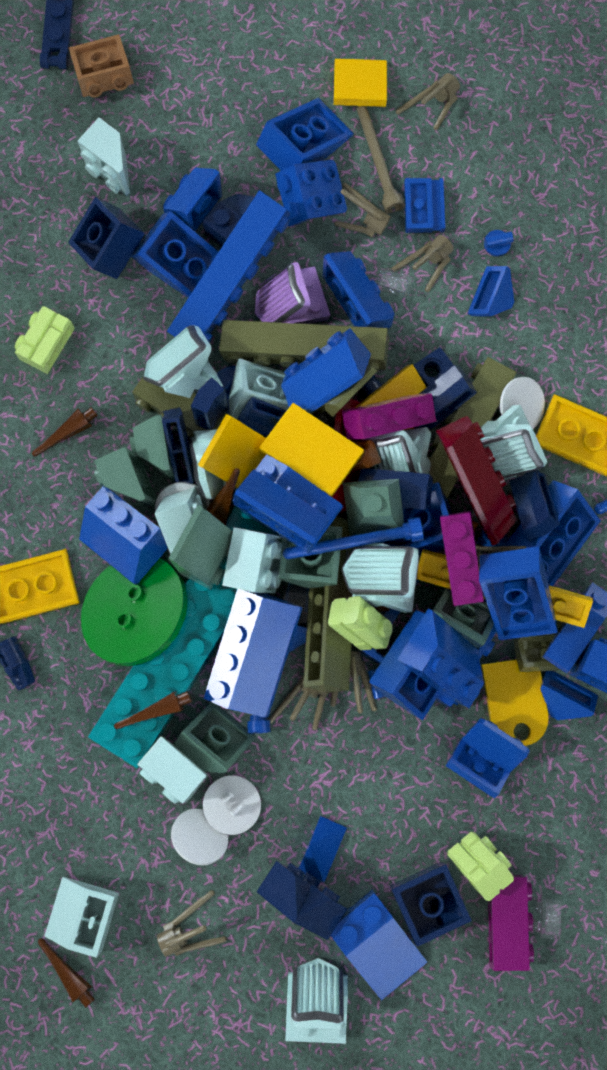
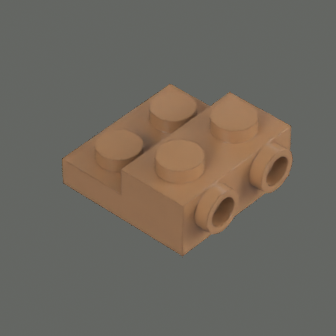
(101, 66)

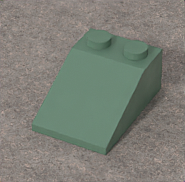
(202, 549)

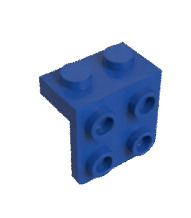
(311, 191)
(487, 756)

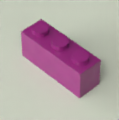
(389, 416)
(461, 558)
(510, 927)

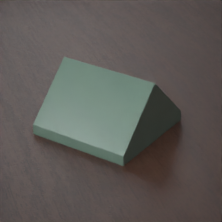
(312, 570)
(469, 620)

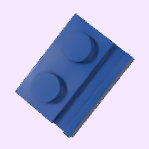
(424, 205)

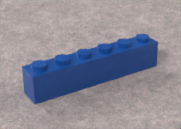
(232, 266)

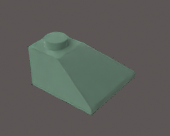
(151, 446)
(126, 475)
(373, 505)
(214, 740)

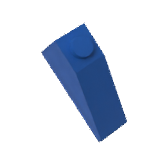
(572, 639)

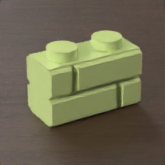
(44, 339)
(360, 623)
(481, 866)

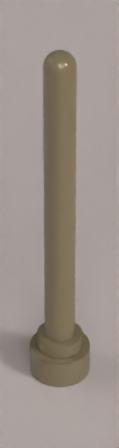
(391, 197)

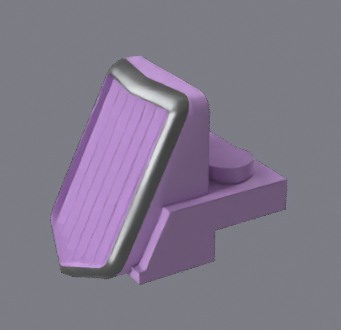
(292, 297)

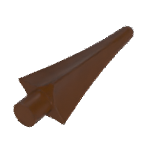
(73, 425)
(220, 505)
(170, 704)
(74, 984)

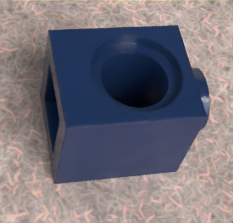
(436, 360)

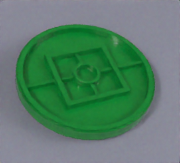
(132, 621)

